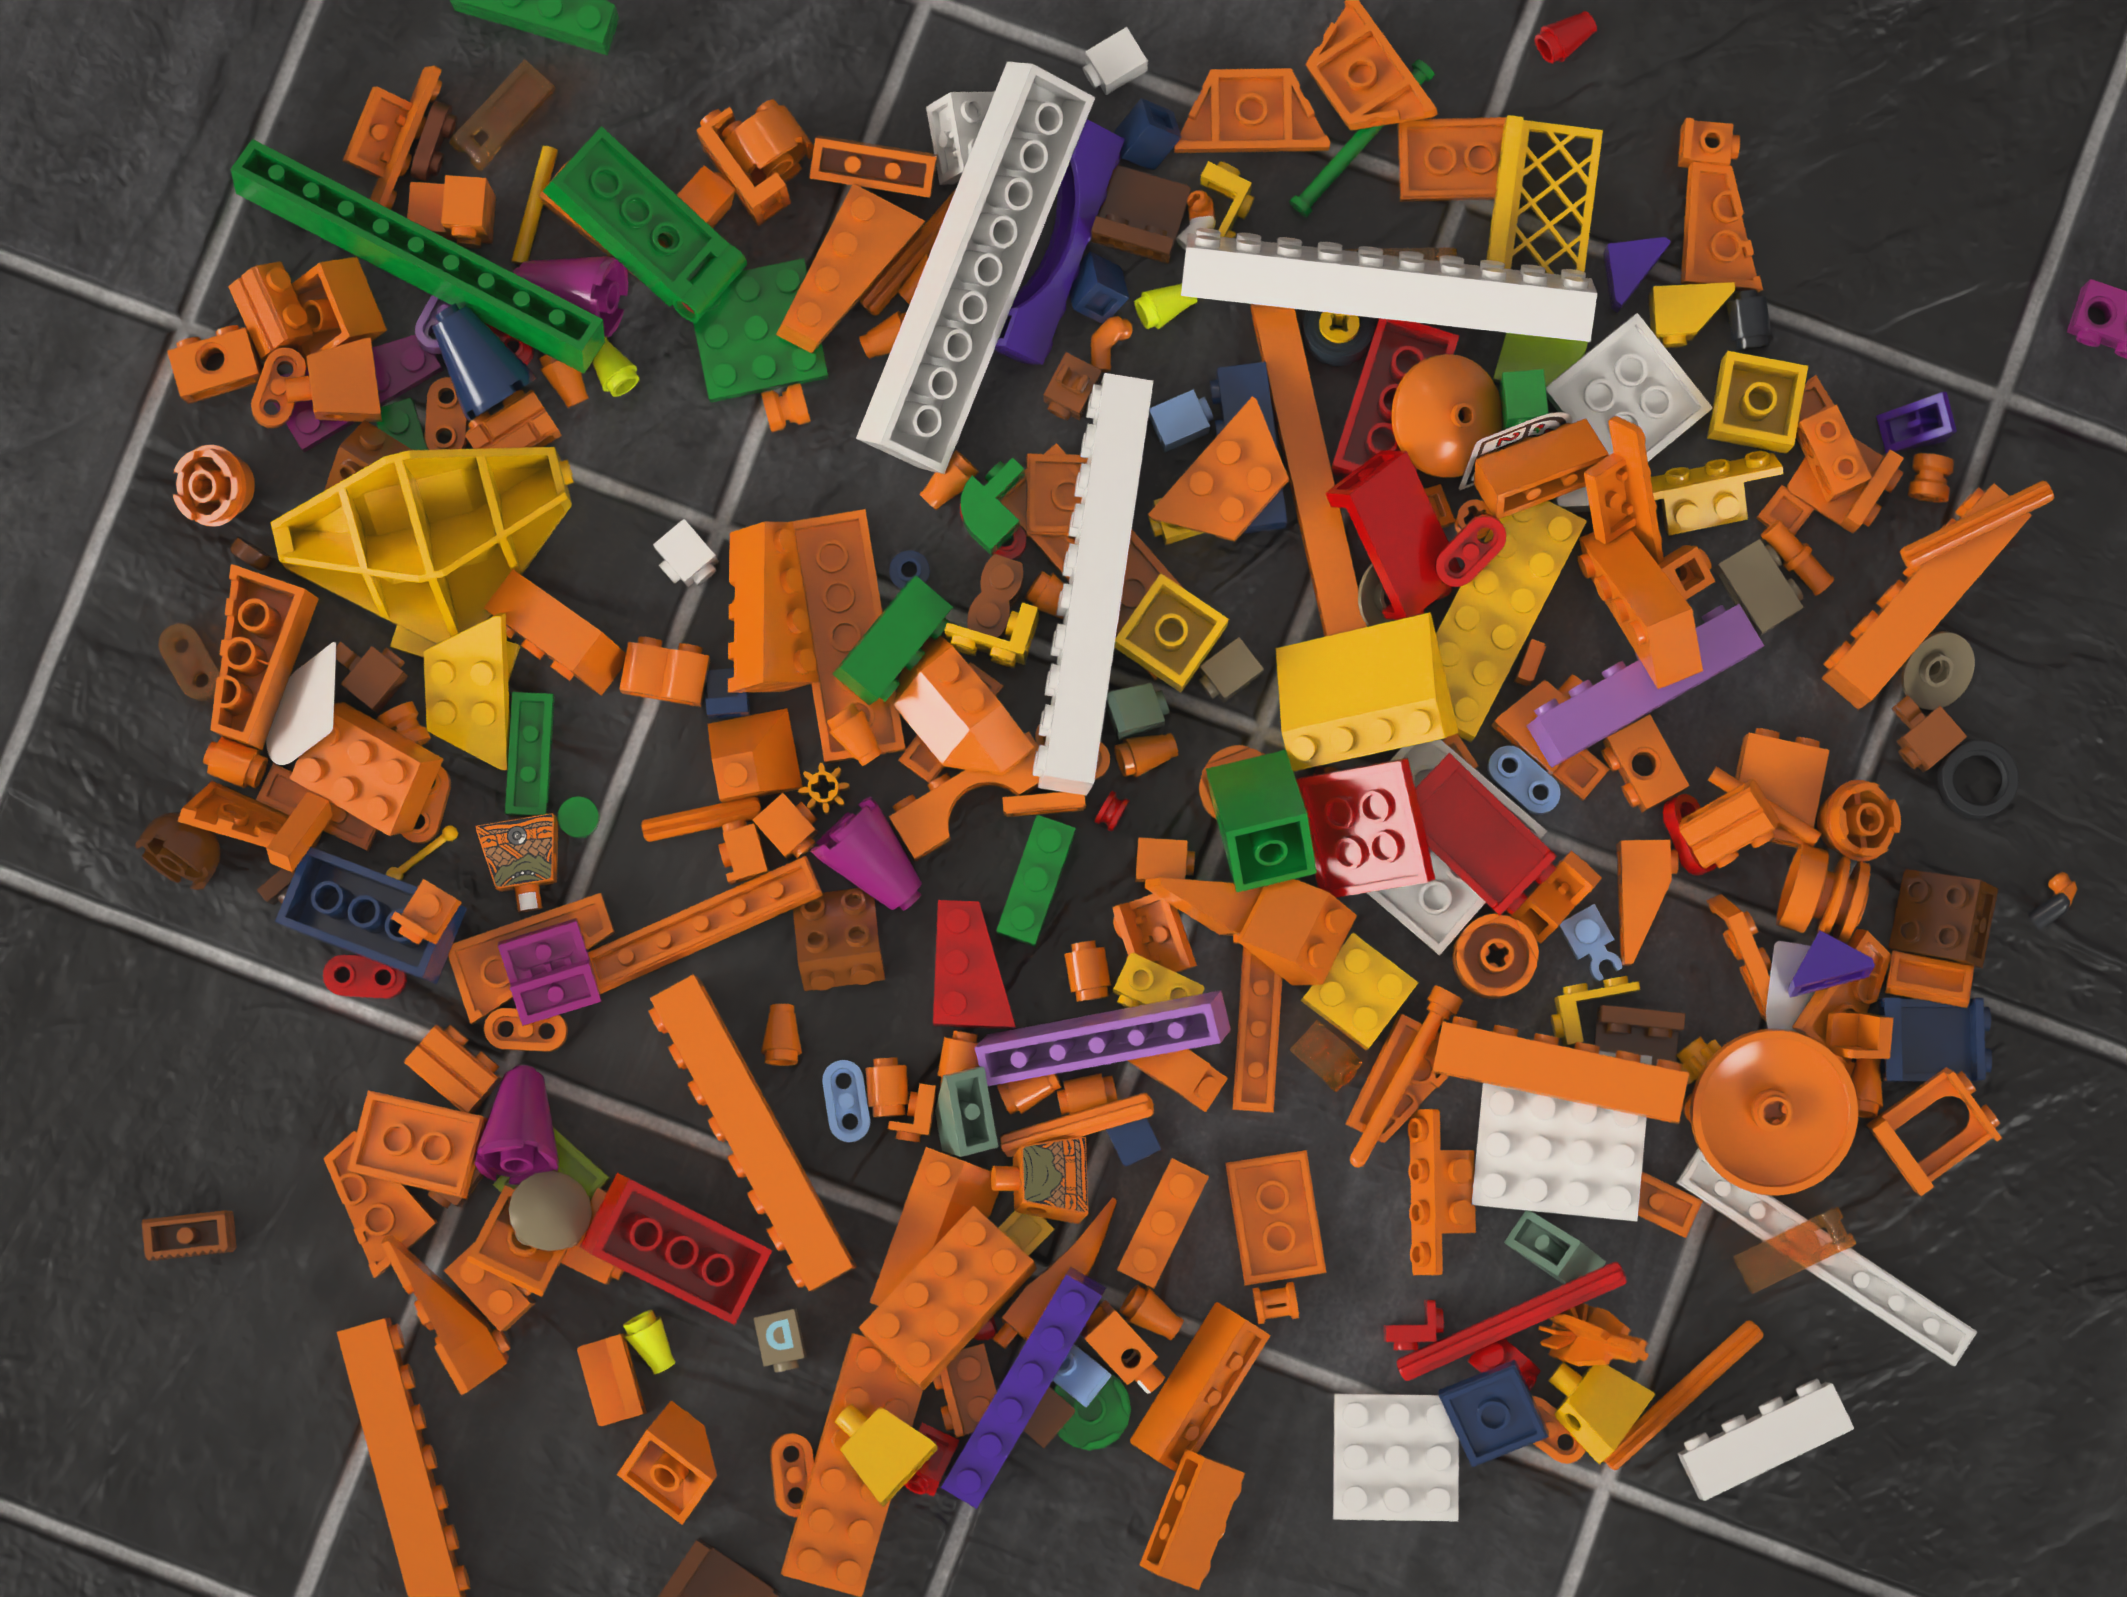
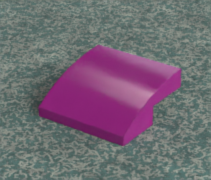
(549, 971)

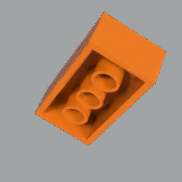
(948, 1297)

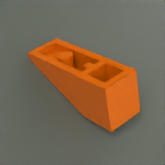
(1643, 880)
(1208, 902)

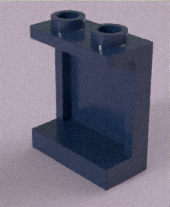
(1934, 1037)

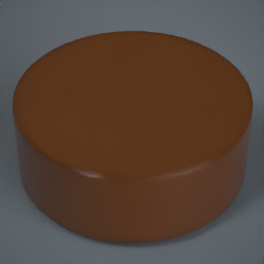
(250, 554)

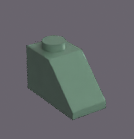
(1136, 710)
(965, 1113)
(1552, 1248)

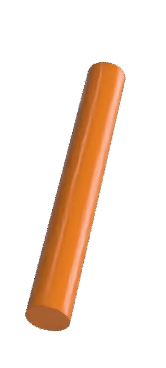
(1786, 819)

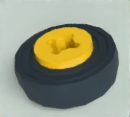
(1333, 344)

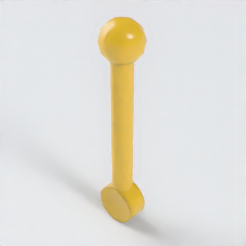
(448, 834)

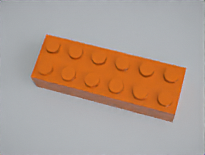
(1915, 607)

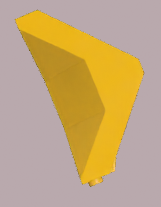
(428, 532)

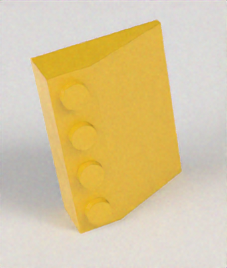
(1363, 692)

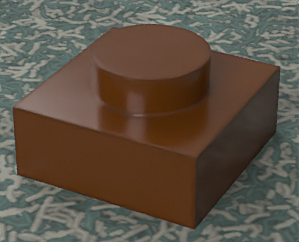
(276, 887)

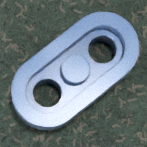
(1520, 783)
(846, 1101)

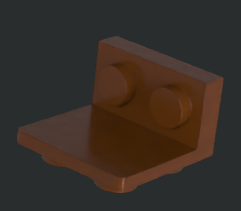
(1141, 214)
(1944, 916)
(1639, 1031)

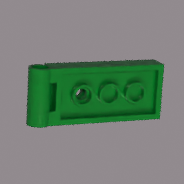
(632, 210)

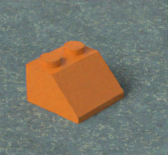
(337, 305)
(1297, 931)

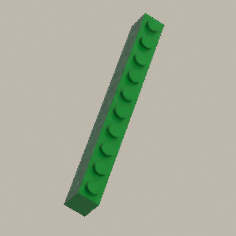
(418, 256)

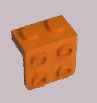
(1857, 506)

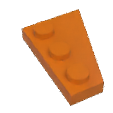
(1715, 232)
(234, 815)
(1741, 942)
(1847, 997)

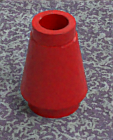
(1563, 37)

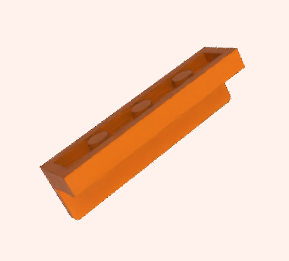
(1199, 1386)

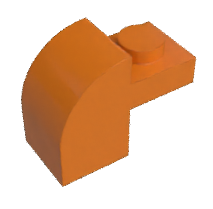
(1557, 896)
(1185, 1075)

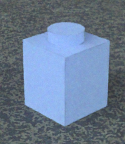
(1180, 420)

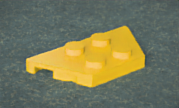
(471, 691)

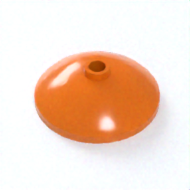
(1428, 411)

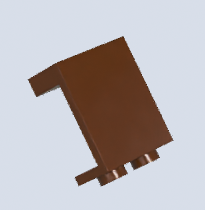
(713, 1574)

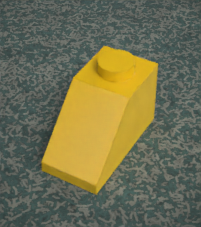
(1683, 310)

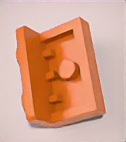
(1154, 932)

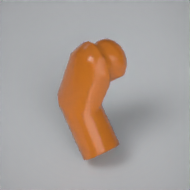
(1106, 337)

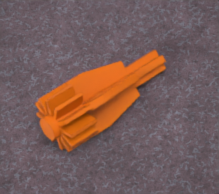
(1591, 1338)

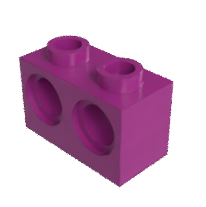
(2113, 304)

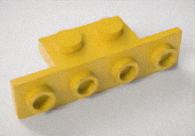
(1710, 493)

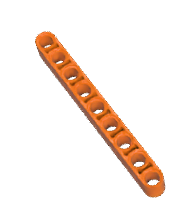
(1308, 468)

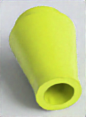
(1161, 305)
(614, 370)
(649, 1339)

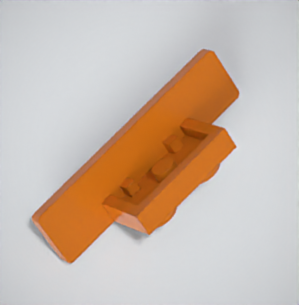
(387, 132)
(1623, 492)
(1439, 1192)

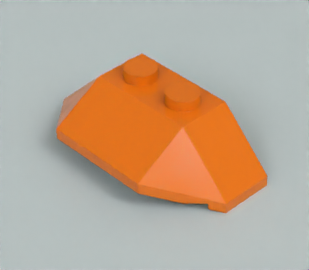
(958, 713)

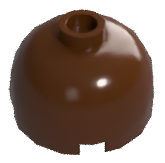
(180, 850)

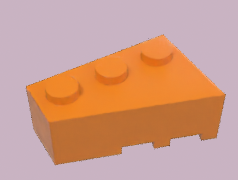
(557, 632)

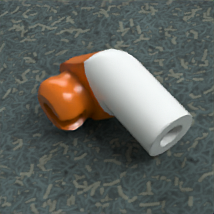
(1200, 214)

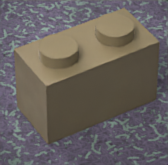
(1759, 586)

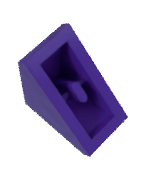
(1628, 266)
(1917, 424)
(1829, 965)

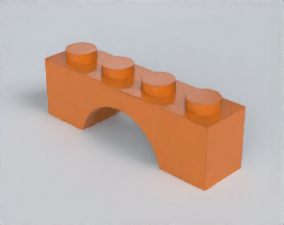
(925, 821)

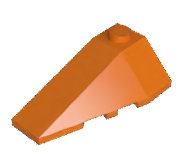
(936, 1202)
(465, 1337)

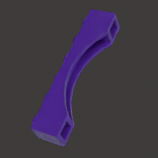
(1043, 298)
(1023, 1387)

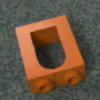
(759, 201)
(1977, 1132)

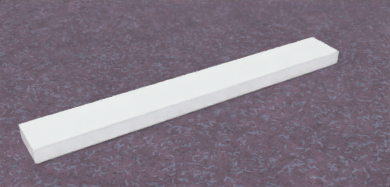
(1844, 1271)

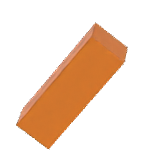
(299, 831)

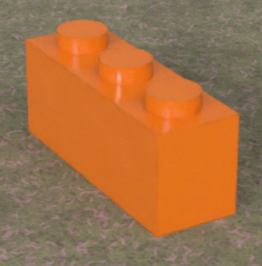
(873, 166)
(1538, 468)
(1162, 1223)
(1192, 1519)

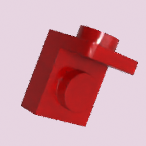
(930, 1474)

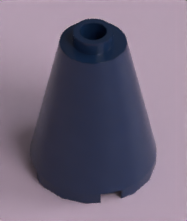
(478, 361)

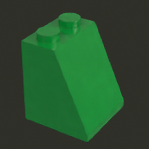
(1261, 820)

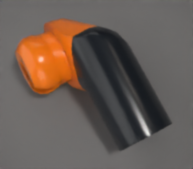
(2058, 903)

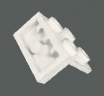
(954, 129)

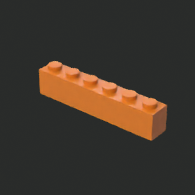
(1560, 1071)

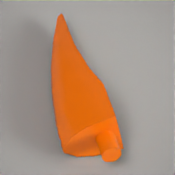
(1034, 1299)

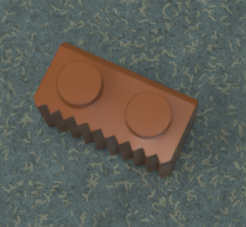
(189, 1235)

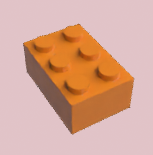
(369, 771)

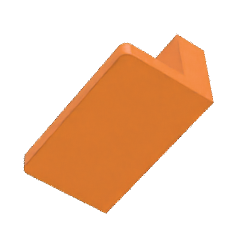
(611, 1380)

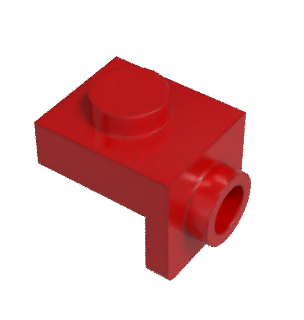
(1407, 1336)
(1501, 1353)

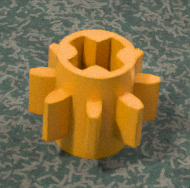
(833, 795)
(1696, 1056)

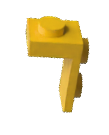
(1226, 181)
(1567, 1022)

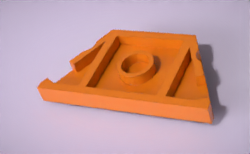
(1365, 74)
(1251, 114)
(1228, 480)

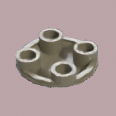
(550, 1211)

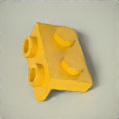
(1148, 983)

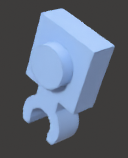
(1587, 935)

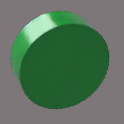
(578, 817)

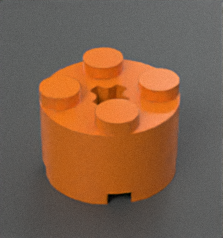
(768, 143)
(1501, 933)

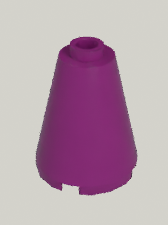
(585, 282)
(870, 856)
(519, 1129)

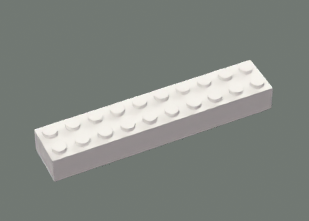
(975, 267)
(1389, 286)
(1095, 584)

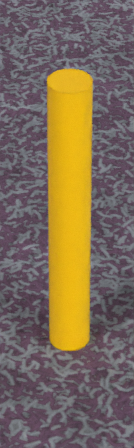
(534, 205)

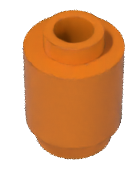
(235, 762)
(1088, 971)
(958, 1053)
(887, 1087)
(1086, 1093)

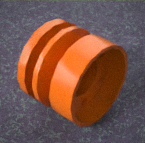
(1821, 894)

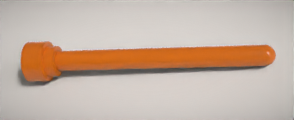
(1441, 1007)

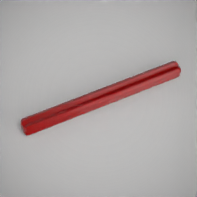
(1511, 1321)

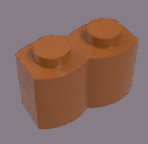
(1000, 589)

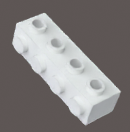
(1764, 1440)

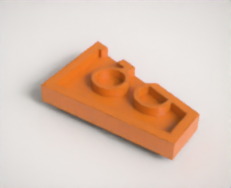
(1385, 1067)
(377, 1208)

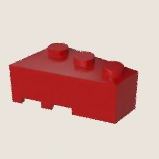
(966, 971)

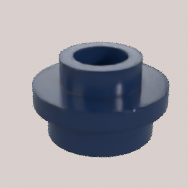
(904, 558)

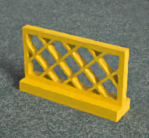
(1510, 189)

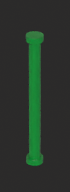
(1347, 154)

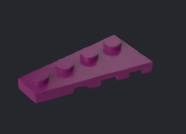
(398, 369)

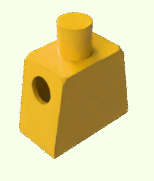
(1599, 1406)
(883, 1450)

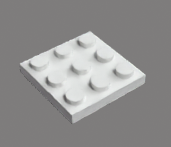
(1630, 379)
(1394, 1458)

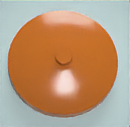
(1774, 1112)

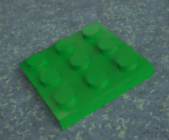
(740, 338)

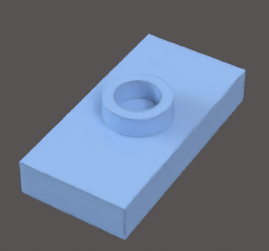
(1081, 1376)

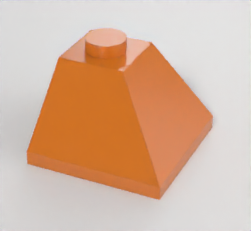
(754, 756)
(672, 1463)

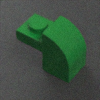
(981, 507)

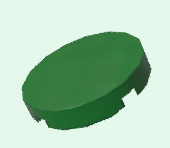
(1101, 1420)

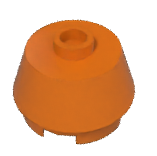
(213, 485)
(1858, 820)

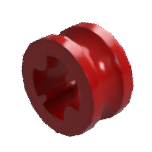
(1111, 811)

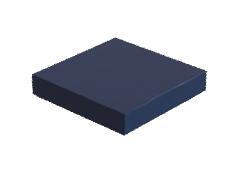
(1493, 1413)

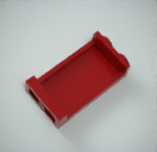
(1396, 530)
(1480, 837)

